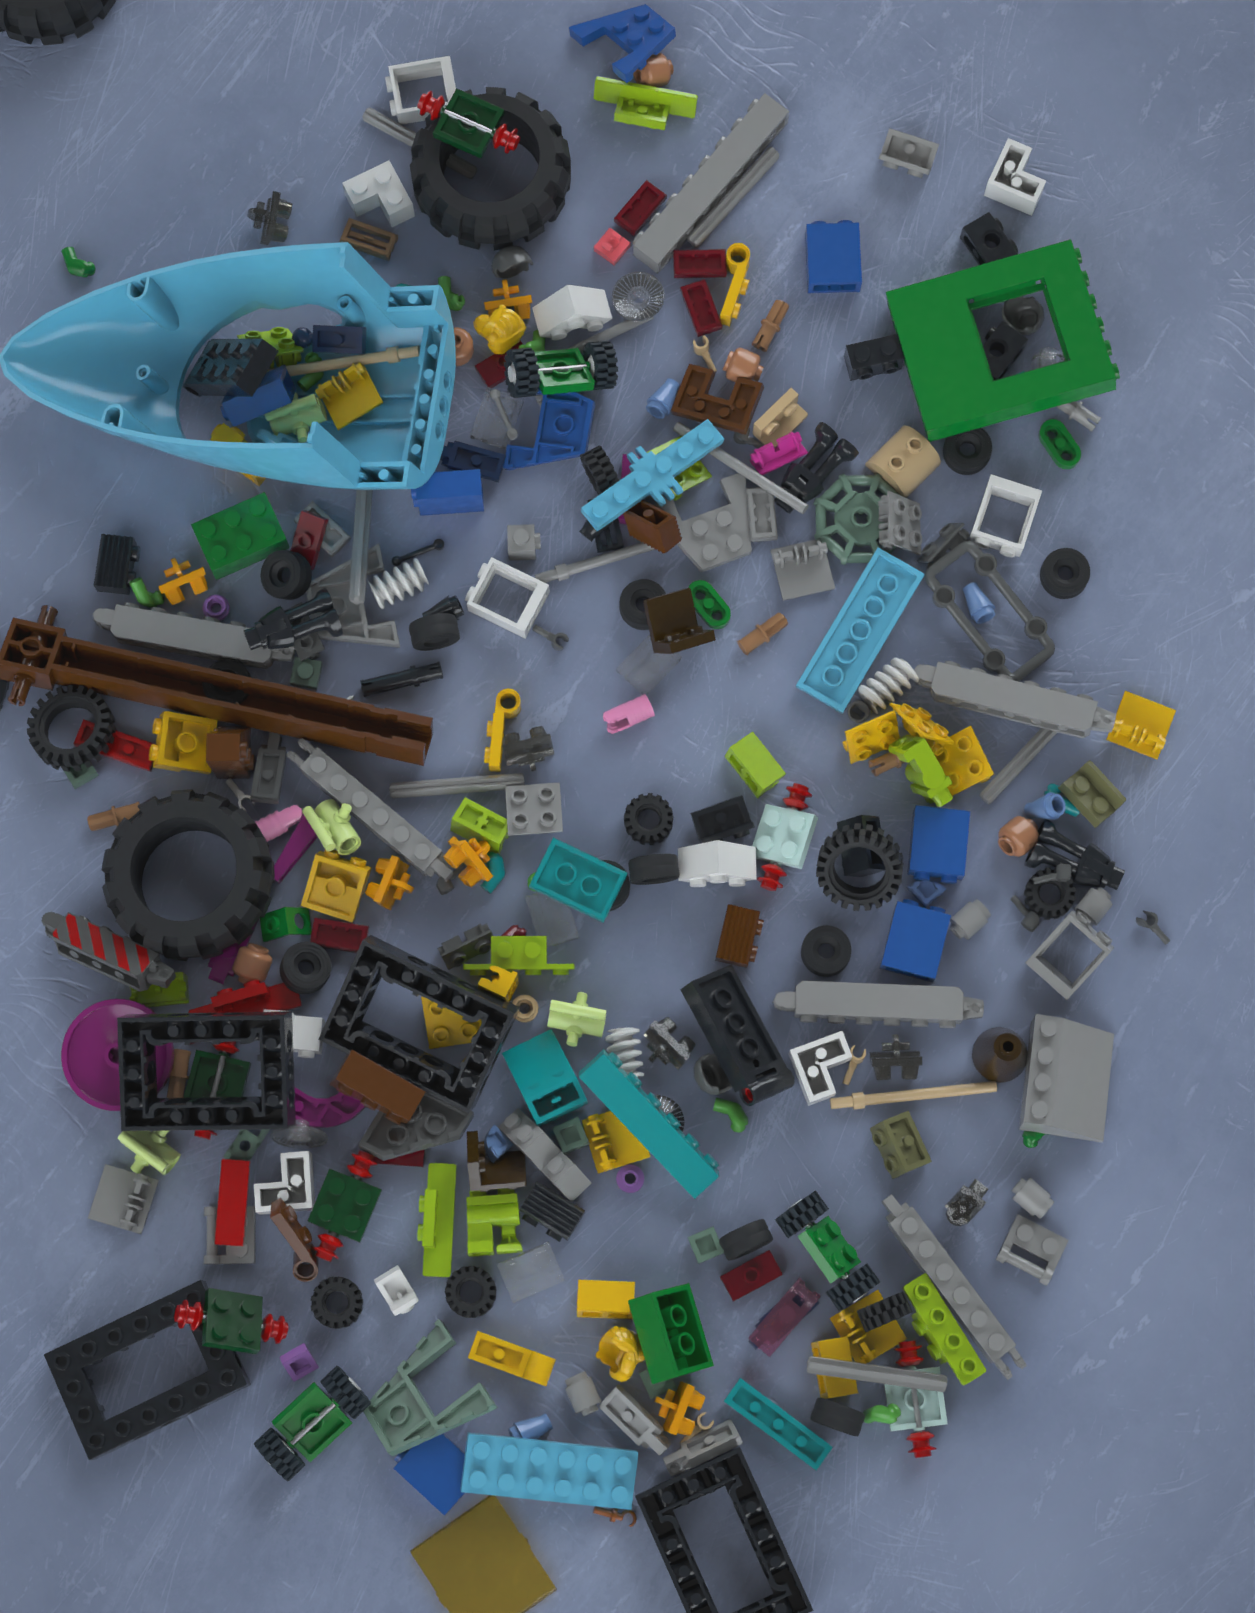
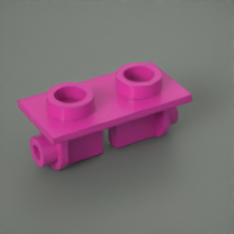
(788, 449)

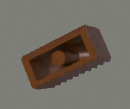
(652, 526)
(738, 936)

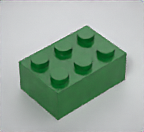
(240, 535)
(670, 1333)

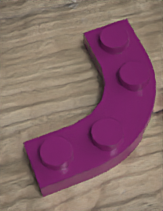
(326, 1111)

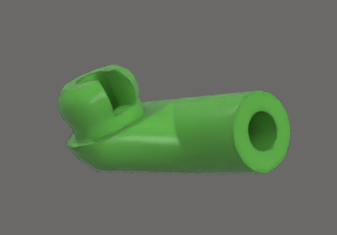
(454, 301)
(537, 343)
(310, 379)
(145, 597)
(734, 1111)
(882, 1414)

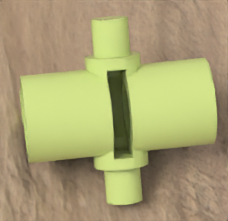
(297, 416)
(333, 826)
(576, 1018)
(150, 1149)

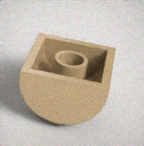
(905, 460)

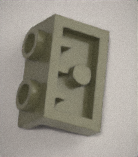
(1092, 793)
(900, 1144)

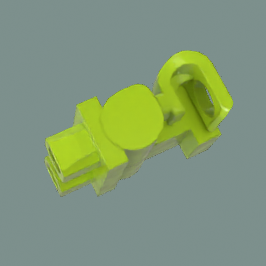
(922, 769)
(489, 1211)

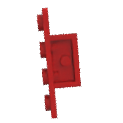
(252, 998)

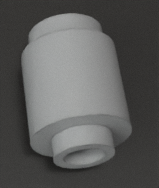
(1094, 905)
(969, 919)
(1032, 1197)
(582, 1394)

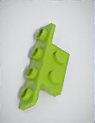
(643, 103)
(519, 953)
(438, 1219)
(941, 1330)

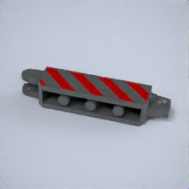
(107, 951)

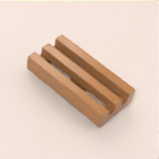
(389, 247)

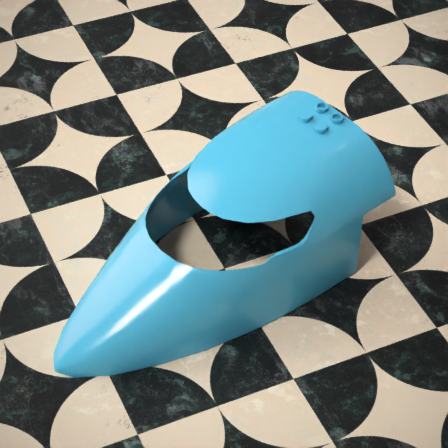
(126, 349)

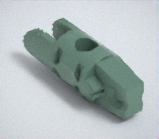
(234, 1151)

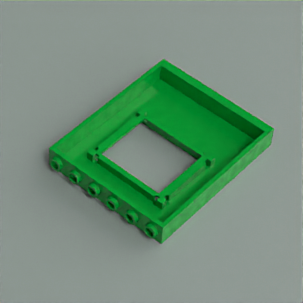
(947, 353)

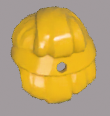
(501, 329)
(620, 1351)

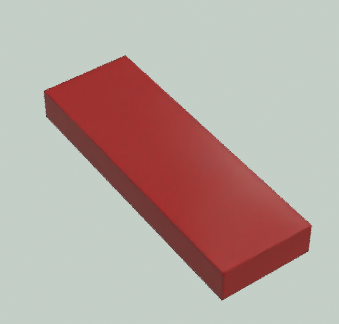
(124, 748)
(232, 1202)

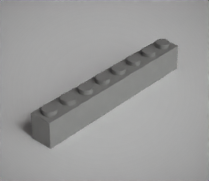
(710, 183)

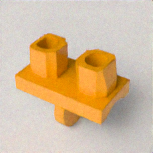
(521, 304)
(172, 588)
(473, 856)
(392, 884)
(684, 1397)

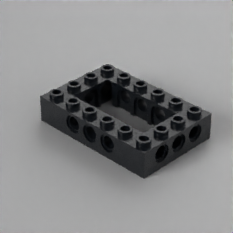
(138, 1074)
(436, 1077)
(104, 1436)
(733, 1473)

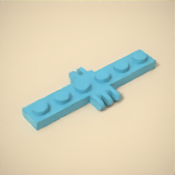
(652, 475)

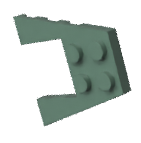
(401, 1412)

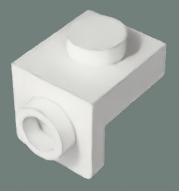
(396, 1291)

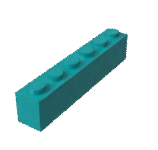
(649, 1123)

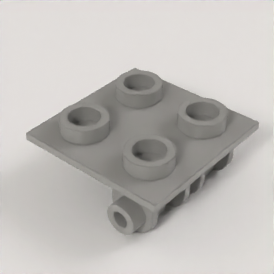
(901, 524)
(802, 569)
(533, 809)
(123, 1199)

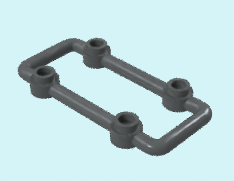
(986, 565)

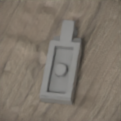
(634, 1420)
(703, 1448)

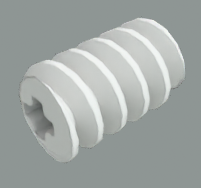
(398, 583)
(887, 683)
(623, 1047)

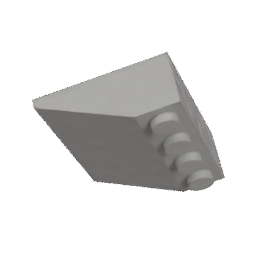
(1066, 1079)

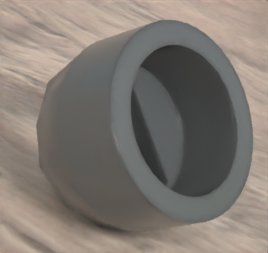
(856, 717)

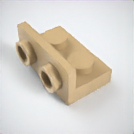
(780, 419)

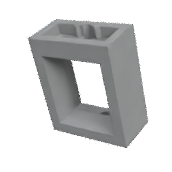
(1051, 974)

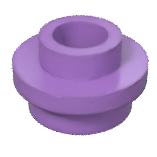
(216, 600)
(623, 1185)

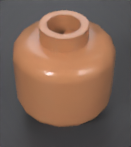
(656, 72)
(463, 345)
(742, 364)
(1018, 836)
(252, 963)

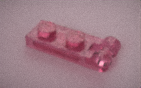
(783, 1318)

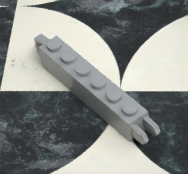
(186, 635)
(1014, 700)
(371, 811)
(879, 1003)
(951, 1285)

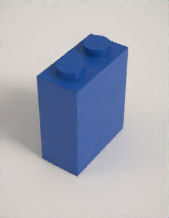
(833, 257)
(273, 392)
(450, 493)
(938, 844)
(915, 940)
(434, 1471)

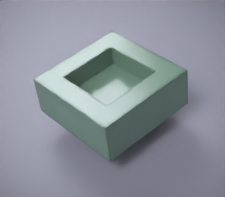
(306, 673)
(81, 777)
(571, 1135)
(705, 1245)
(658, 1388)

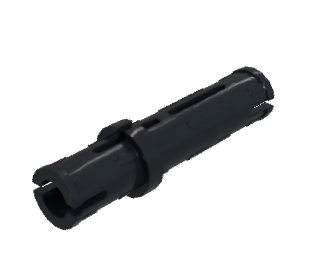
(405, 678)

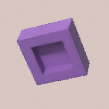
(299, 1362)

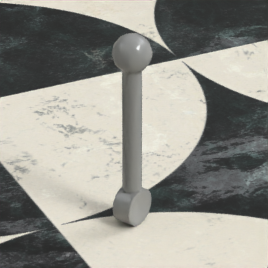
(511, 433)

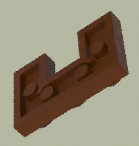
(732, 414)

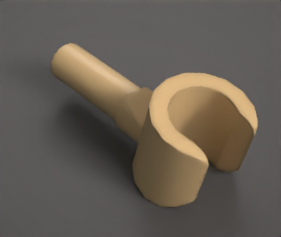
(704, 352)
(852, 1065)
(698, 1428)

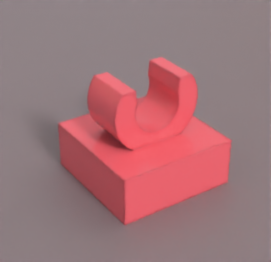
(612, 246)

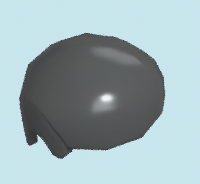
(510, 262)
(1023, 314)
(710, 1075)

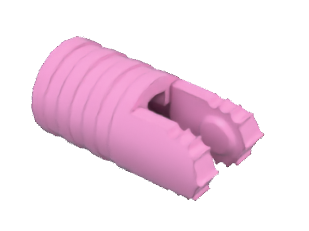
(628, 714)
(279, 822)

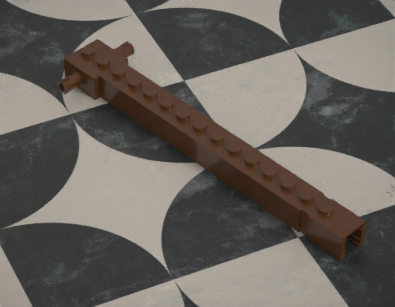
(45, 656)

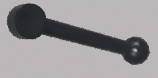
(438, 545)

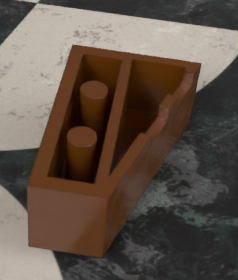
(230, 752)
(377, 1087)

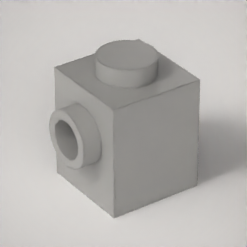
(522, 542)

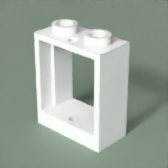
(415, 71)
(1014, 492)
(532, 609)

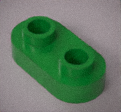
(1060, 445)
(710, 604)

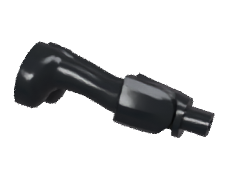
(798, 477)
(275, 627)
(1092, 868)

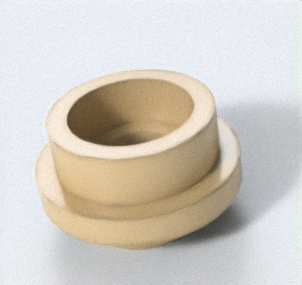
(531, 1002)

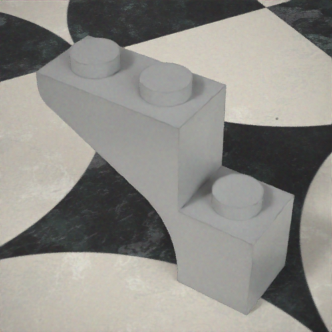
(544, 1154)

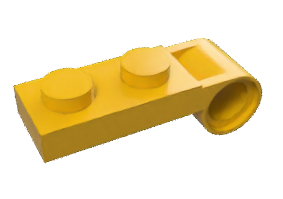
(739, 282)
(496, 728)
(511, 1358)

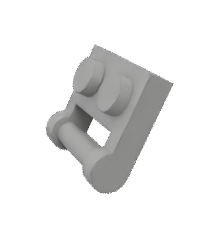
(1036, 1241)
(234, 1254)

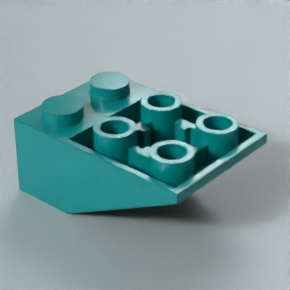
(545, 1078)

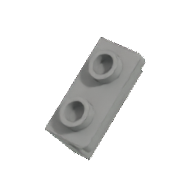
(908, 152)

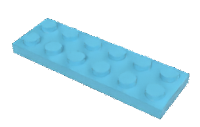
(860, 630)
(549, 1471)

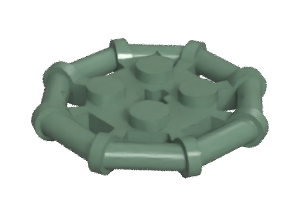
(845, 519)

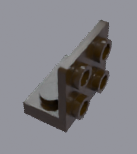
(674, 622)
(484, 1175)

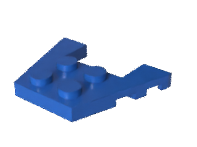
(635, 30)
(561, 431)

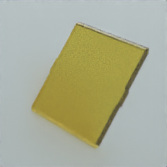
(483, 1563)

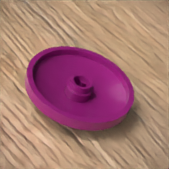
(92, 1055)

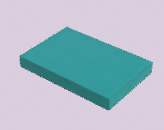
(578, 880)

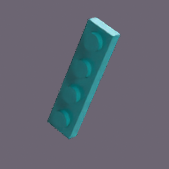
(778, 1424)

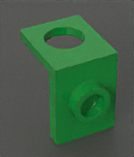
(282, 923)

